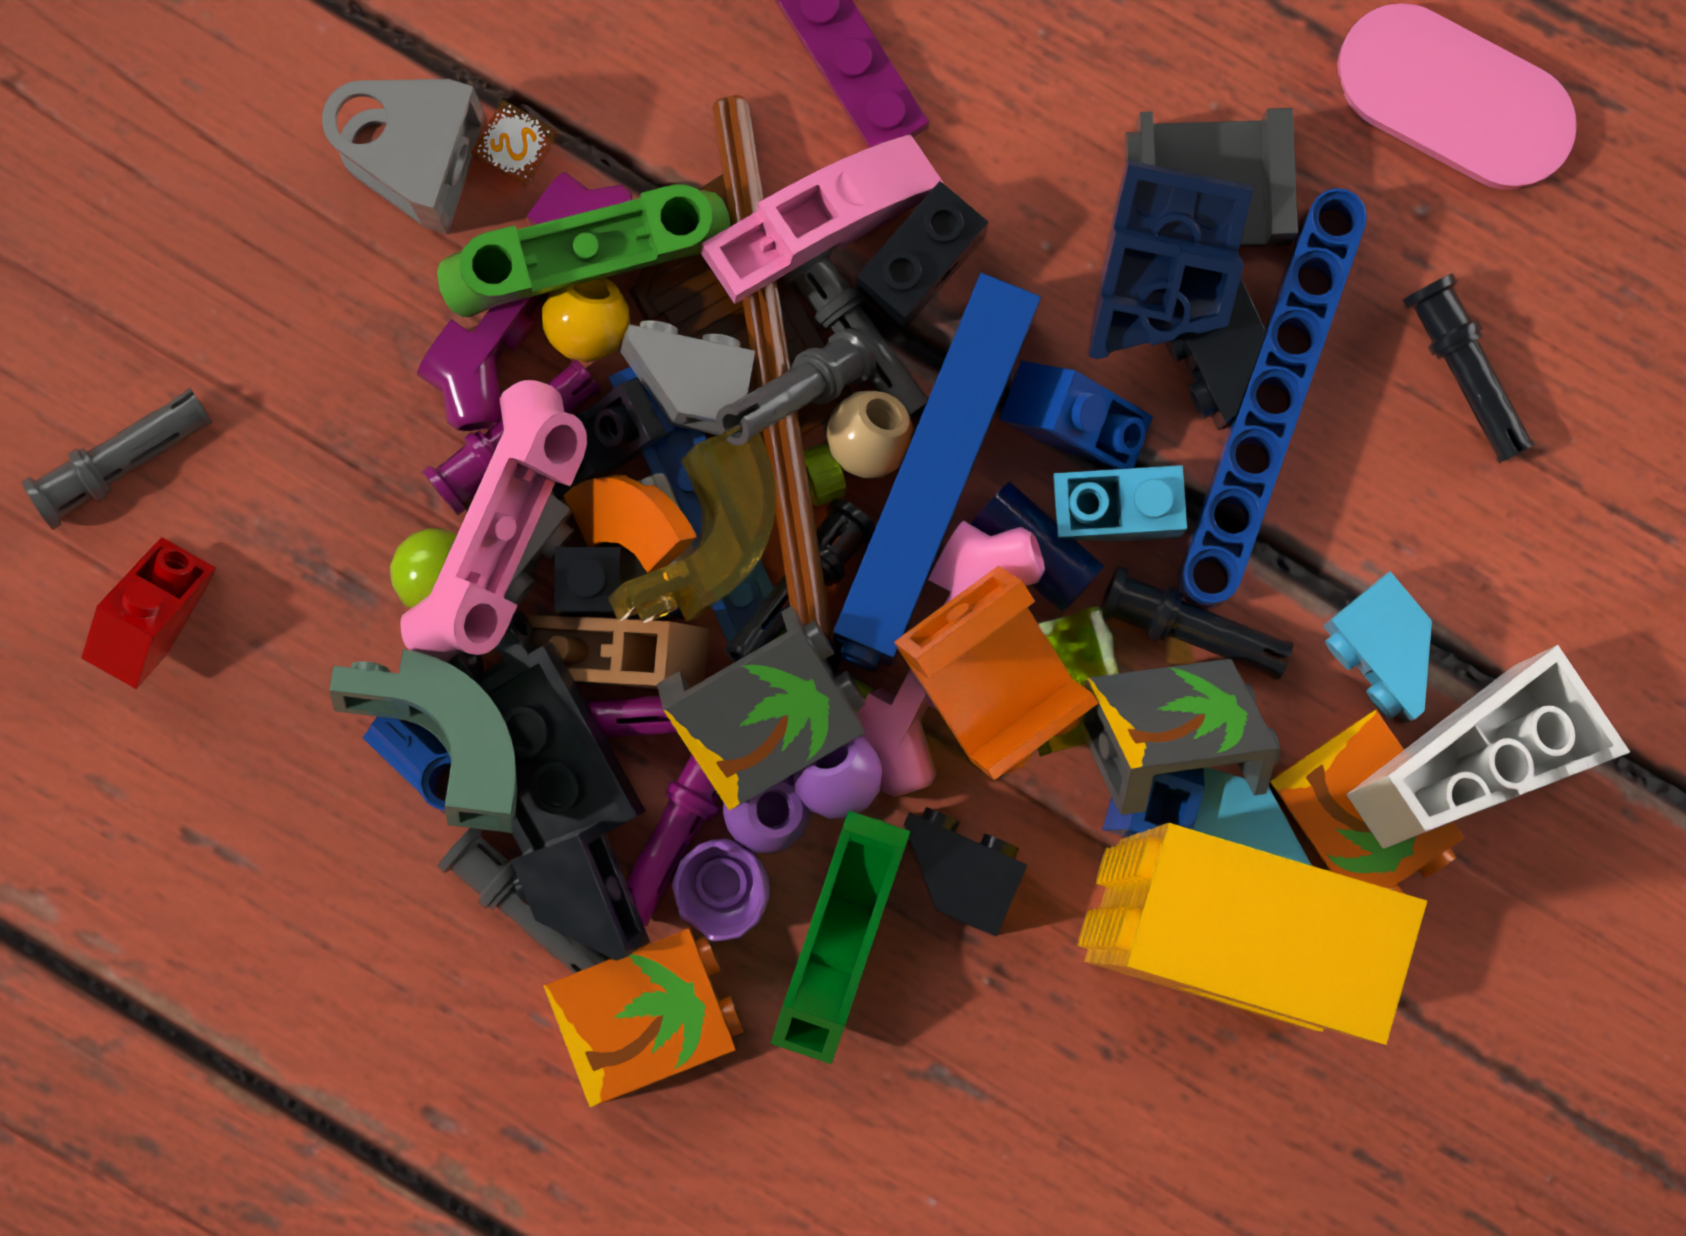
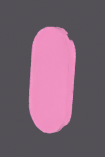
(1456, 96)

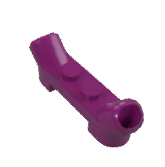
(465, 362)

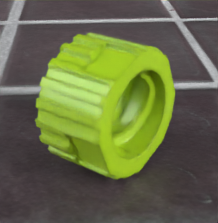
(824, 475)

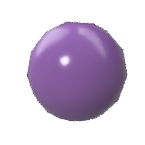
(841, 780)
(769, 820)

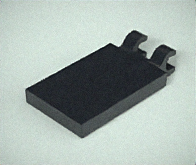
(560, 753)

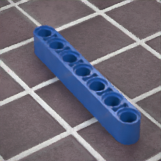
(1286, 371)

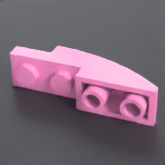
(818, 213)

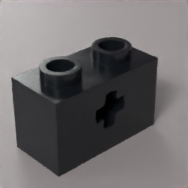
(922, 255)

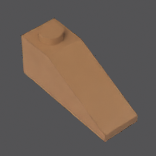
(624, 651)

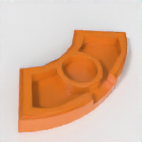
(633, 515)

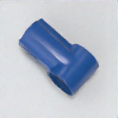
(412, 753)

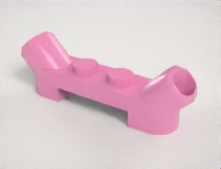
(468, 598)
(893, 720)

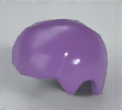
(721, 889)

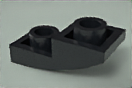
(616, 432)

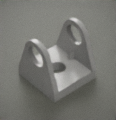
(423, 149)

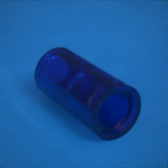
(1066, 562)

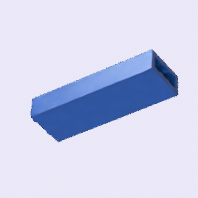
(934, 472)

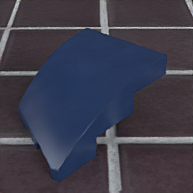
(1169, 258)

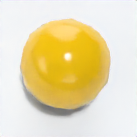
(586, 320)

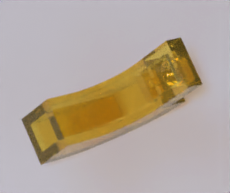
(737, 520)

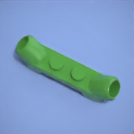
(580, 248)

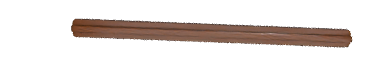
(770, 361)

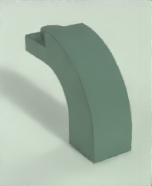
(458, 714)

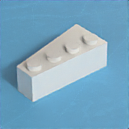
(1500, 744)

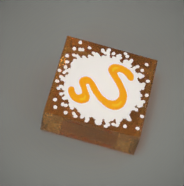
(514, 143)

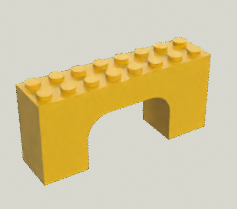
(1253, 931)

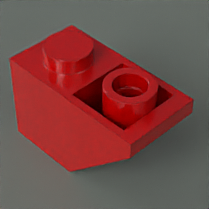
(146, 612)

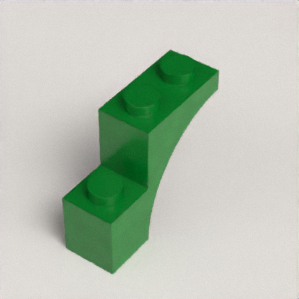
(840, 937)

